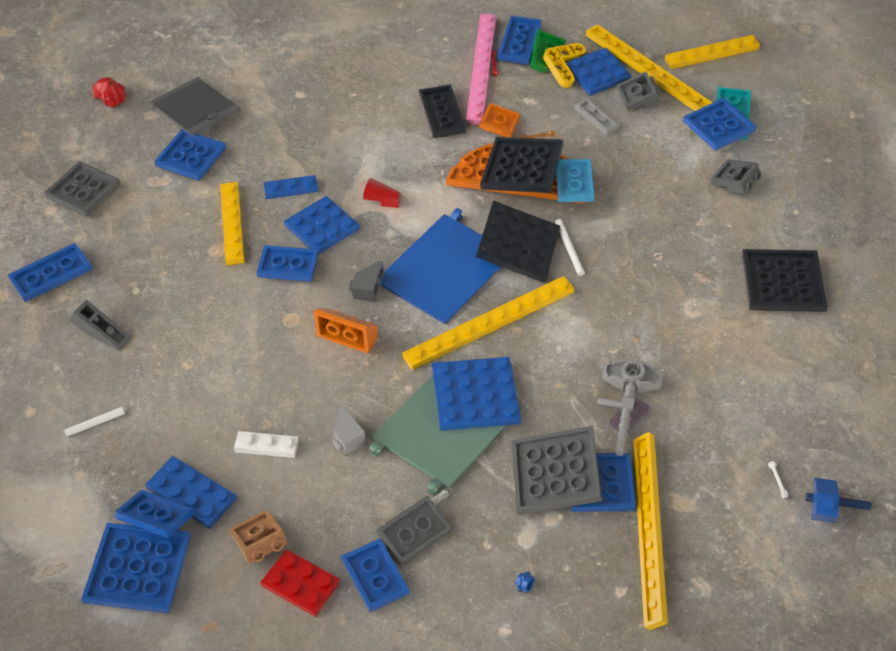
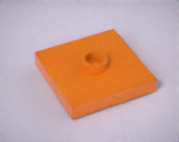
(499, 120)

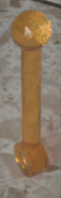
(551, 133)

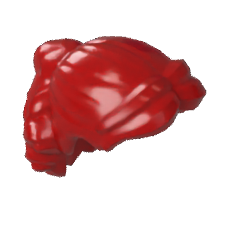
(109, 91)

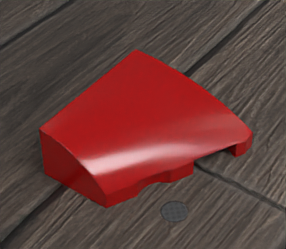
(378, 191)

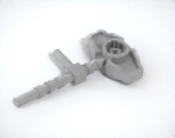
(632, 377)

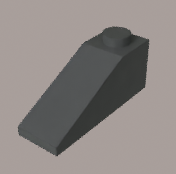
(98, 325)

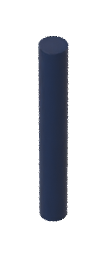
(846, 502)

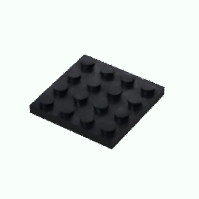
(522, 164)
(518, 241)
(784, 280)

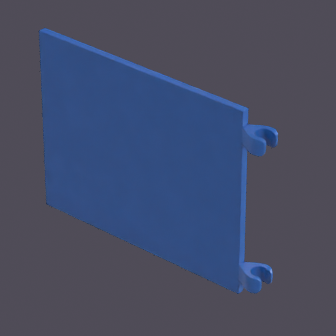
(440, 269)

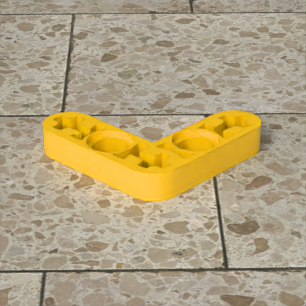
(554, 57)

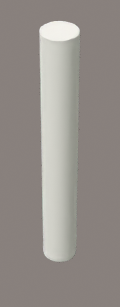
(94, 421)

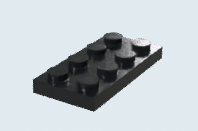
(442, 111)

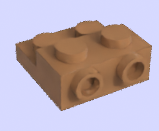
(258, 536)

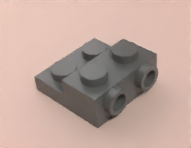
(639, 91)
(737, 176)

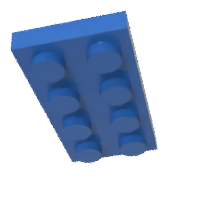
(519, 40)
(49, 272)
(191, 488)

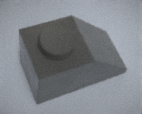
(367, 282)

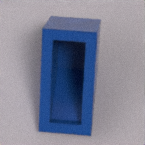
(825, 500)

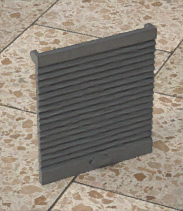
(194, 106)

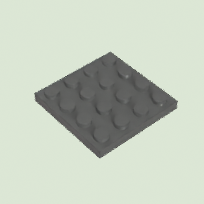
(556, 470)

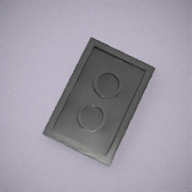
(414, 530)

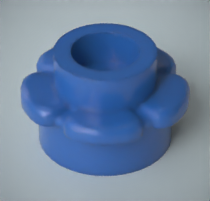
(525, 582)

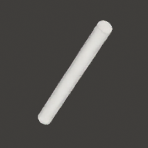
(569, 246)

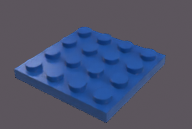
(475, 393)
(136, 569)

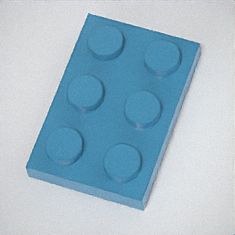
(574, 180)

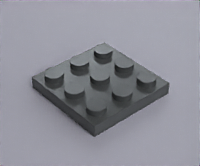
(82, 188)

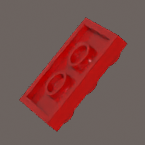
(300, 582)

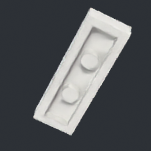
(266, 444)

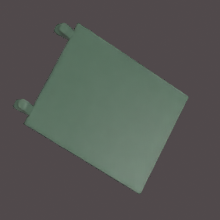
(416, 437)

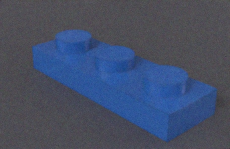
(290, 187)

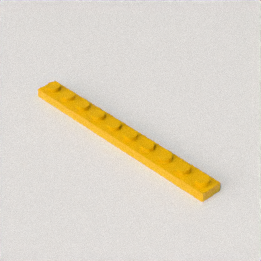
(641, 64)
(487, 322)
(650, 533)

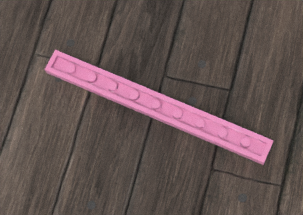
(481, 69)

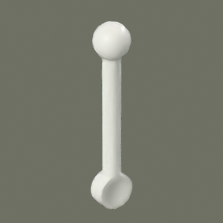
(772, 464)

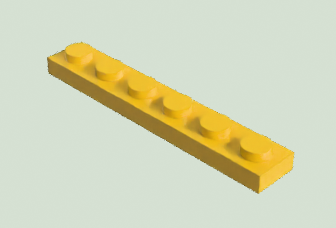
(712, 51)
(232, 223)

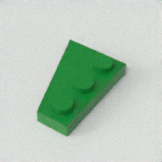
(541, 43)

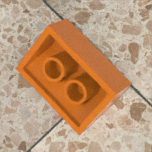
(345, 329)

